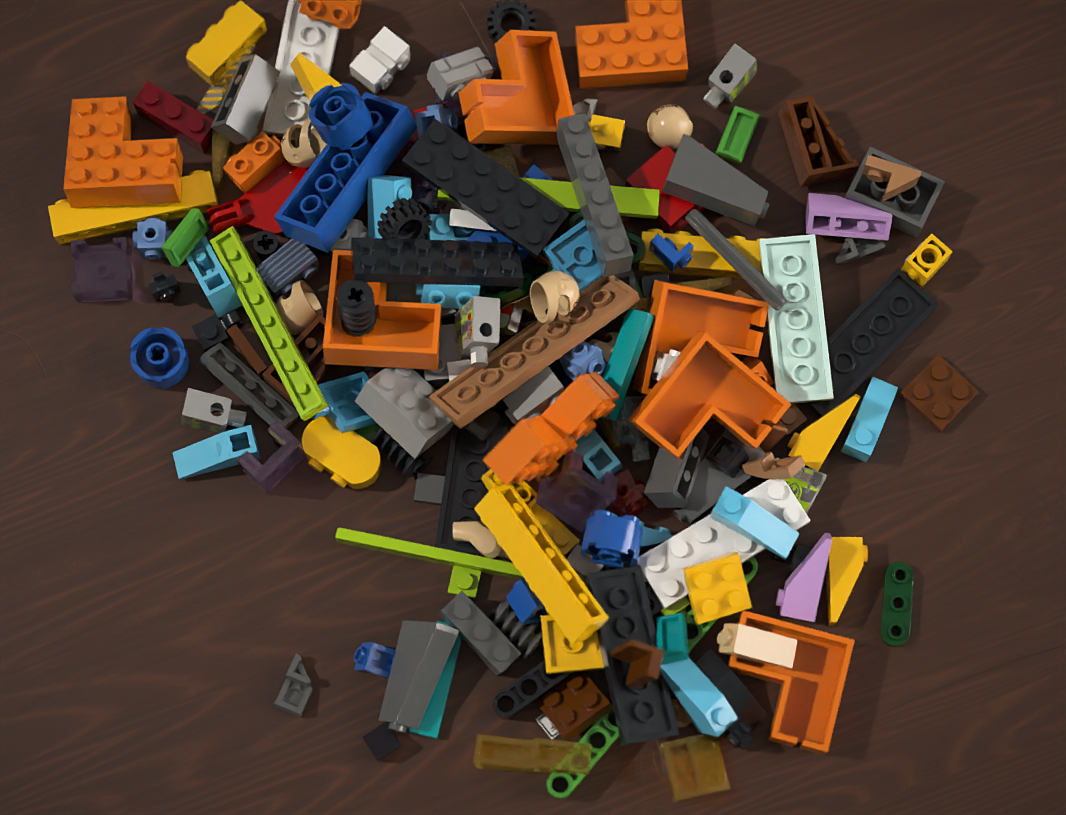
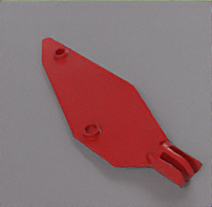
(265, 199)

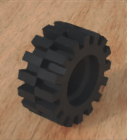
(507, 9)
(399, 214)

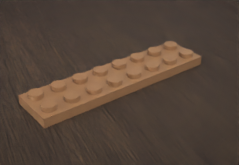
(532, 351)

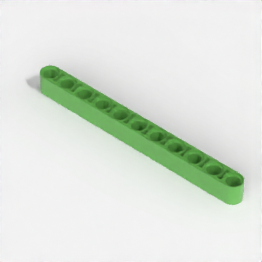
(611, 732)

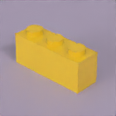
(225, 42)

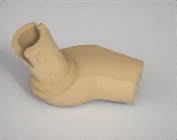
(481, 538)

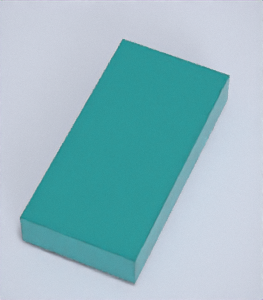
(672, 637)

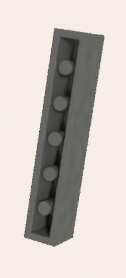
(594, 195)

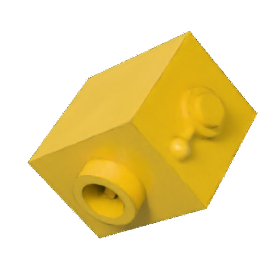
(607, 132)
(926, 260)

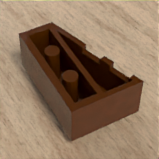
(813, 144)
(311, 347)

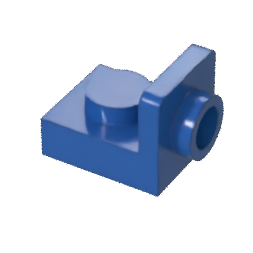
(666, 252)
(374, 659)

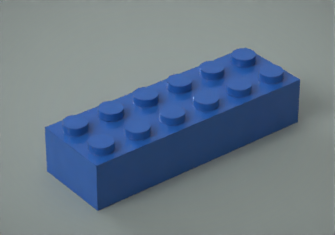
(339, 178)

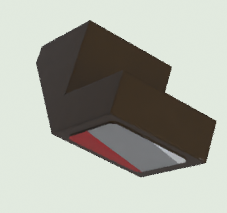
(513, 313)

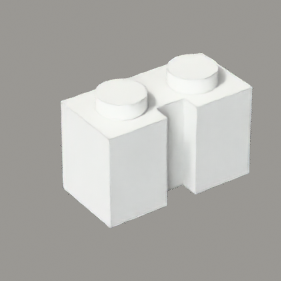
(380, 61)

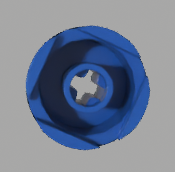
(340, 115)
(164, 343)
(612, 539)

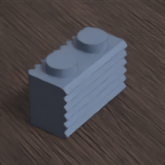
(287, 266)

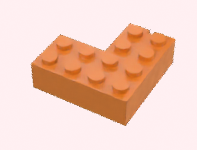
(635, 52)
(526, 100)
(112, 169)
(684, 311)
(403, 332)
(703, 385)
(541, 440)
(809, 689)

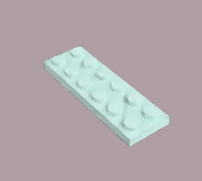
(799, 327)

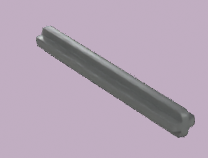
(736, 260)

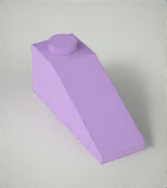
(845, 218)
(805, 584)

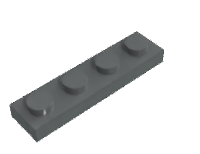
(248, 386)

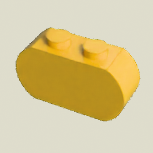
(345, 455)

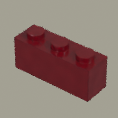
(174, 116)

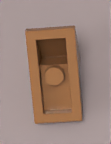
(898, 176)
(787, 424)

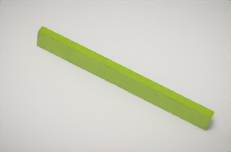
(629, 200)
(269, 324)
(427, 553)

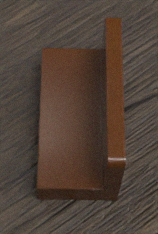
(251, 347)
(643, 660)

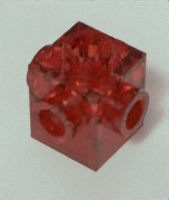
(629, 495)

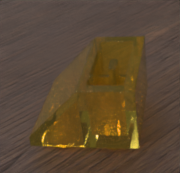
(694, 767)

